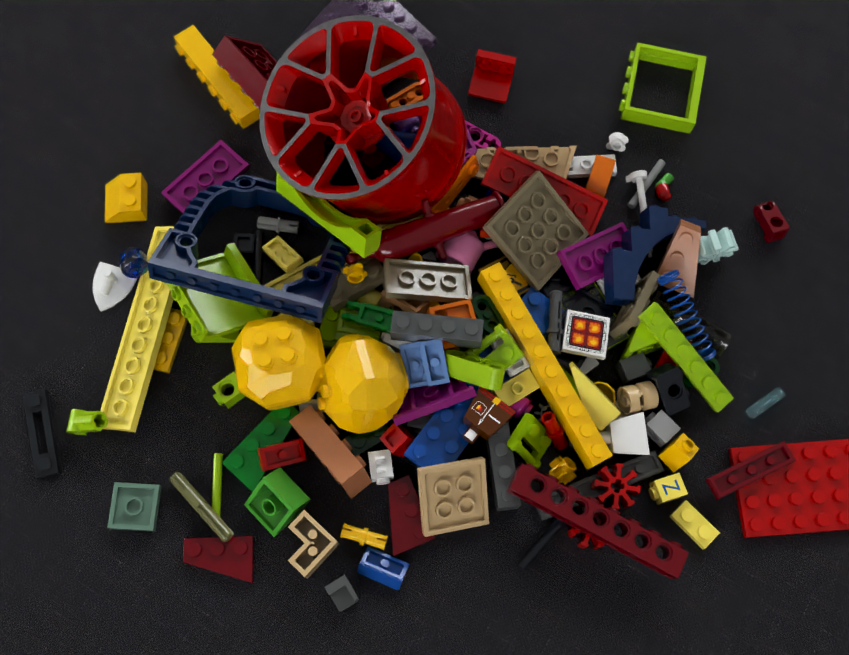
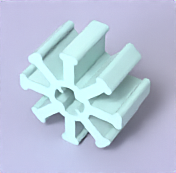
(716, 245)

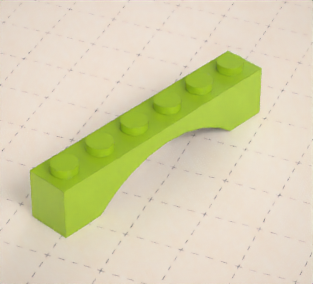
(356, 233)

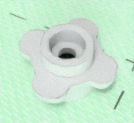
(617, 142)

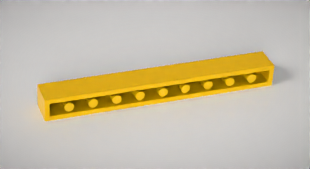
(545, 367)

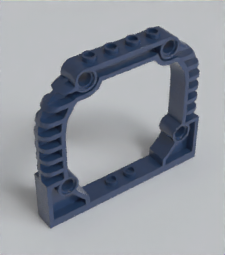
(178, 253)

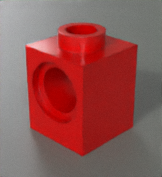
(397, 439)

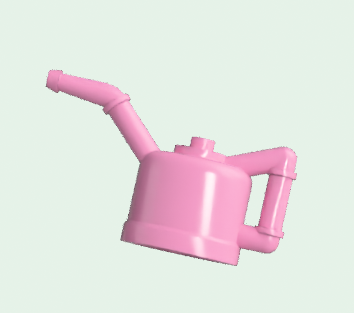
(466, 250)

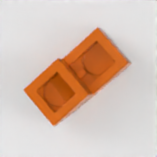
(600, 175)

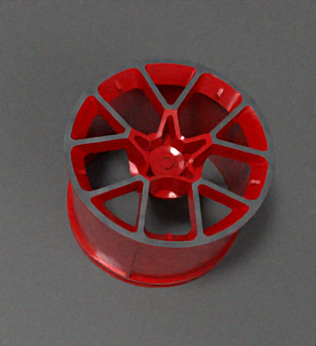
(333, 88)

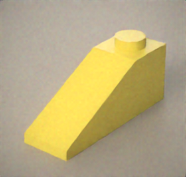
(597, 404)

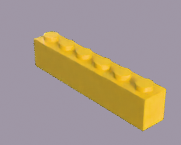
(200, 57)

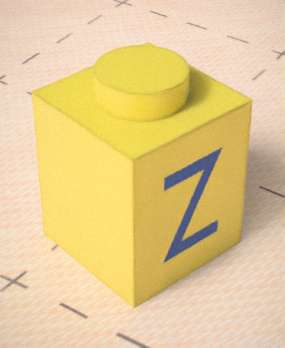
(667, 489)

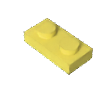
(694, 524)

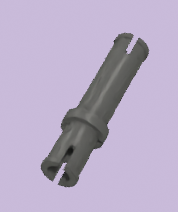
(554, 329)

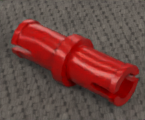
(554, 430)

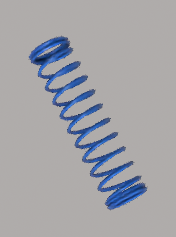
(670, 277)

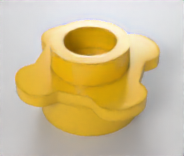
(355, 273)

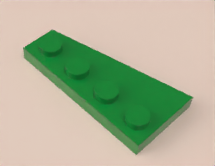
(245, 460)

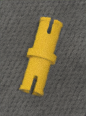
(364, 536)

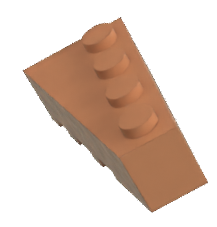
(331, 451)

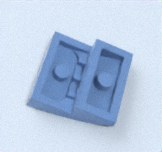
(425, 363)

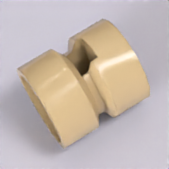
(637, 397)

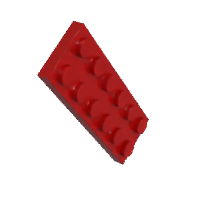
(509, 172)

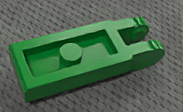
(369, 316)

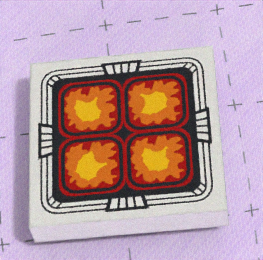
(585, 334)

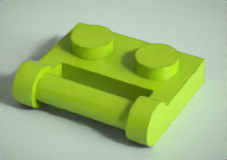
(506, 354)
(534, 436)

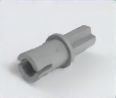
(278, 224)

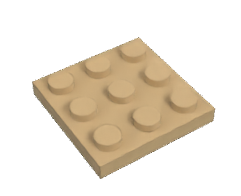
(453, 496)

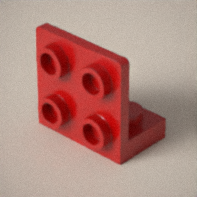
(492, 76)

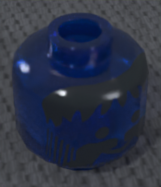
(133, 262)

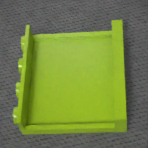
(215, 315)

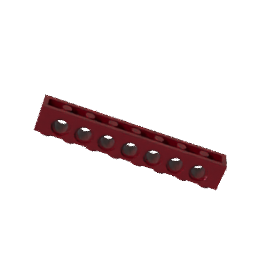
(673, 554)

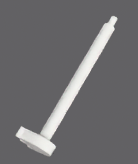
(638, 177)

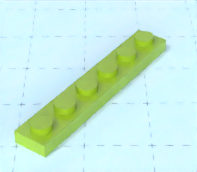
(685, 357)

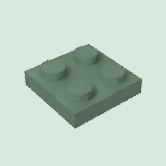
(134, 506)

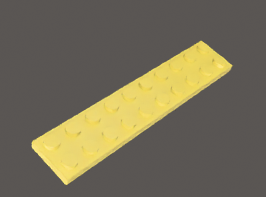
(138, 349)

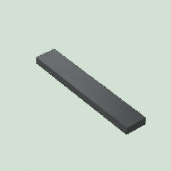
(643, 466)

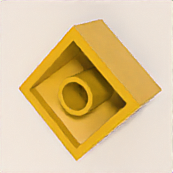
(126, 198)

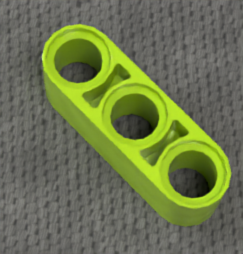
(475, 369)

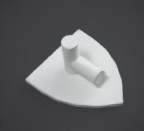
(110, 286)

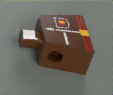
(486, 416)

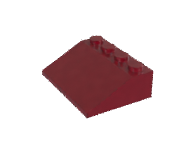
(247, 65)

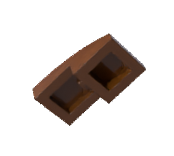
(376, 163)

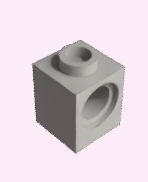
(660, 427)

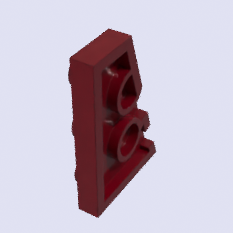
(405, 516)
(229, 558)

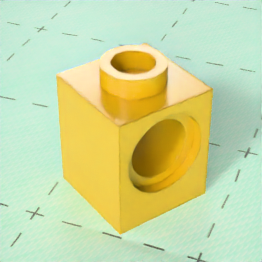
(678, 452)

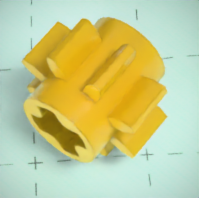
(563, 469)

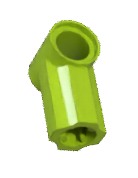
(86, 421)

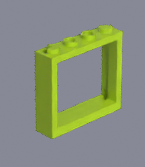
(669, 58)

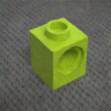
(221, 386)

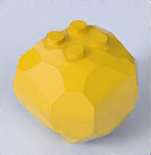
(279, 361)
(362, 383)

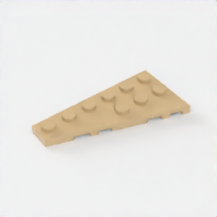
(552, 158)

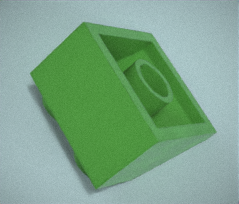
(276, 501)

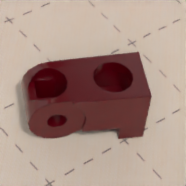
(771, 221)

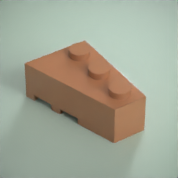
(682, 256)

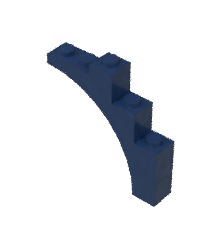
(623, 263)

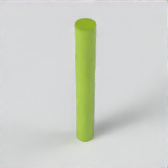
(217, 483)

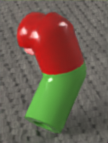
(662, 188)

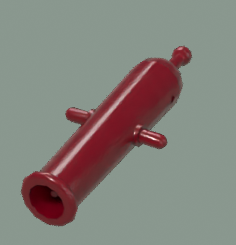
(433, 229)

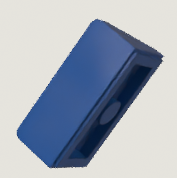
(383, 568)

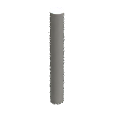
(651, 177)

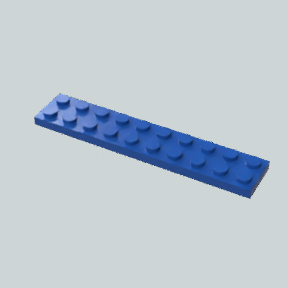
(442, 435)

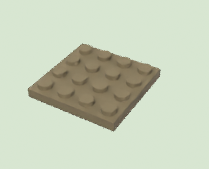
(535, 228)

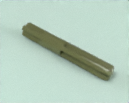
(201, 506)

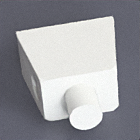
(627, 435)

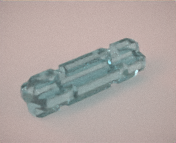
(765, 402)

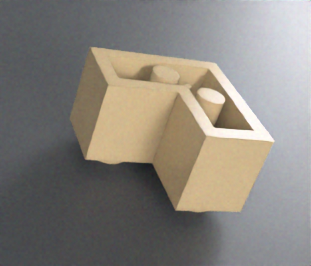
(316, 547)

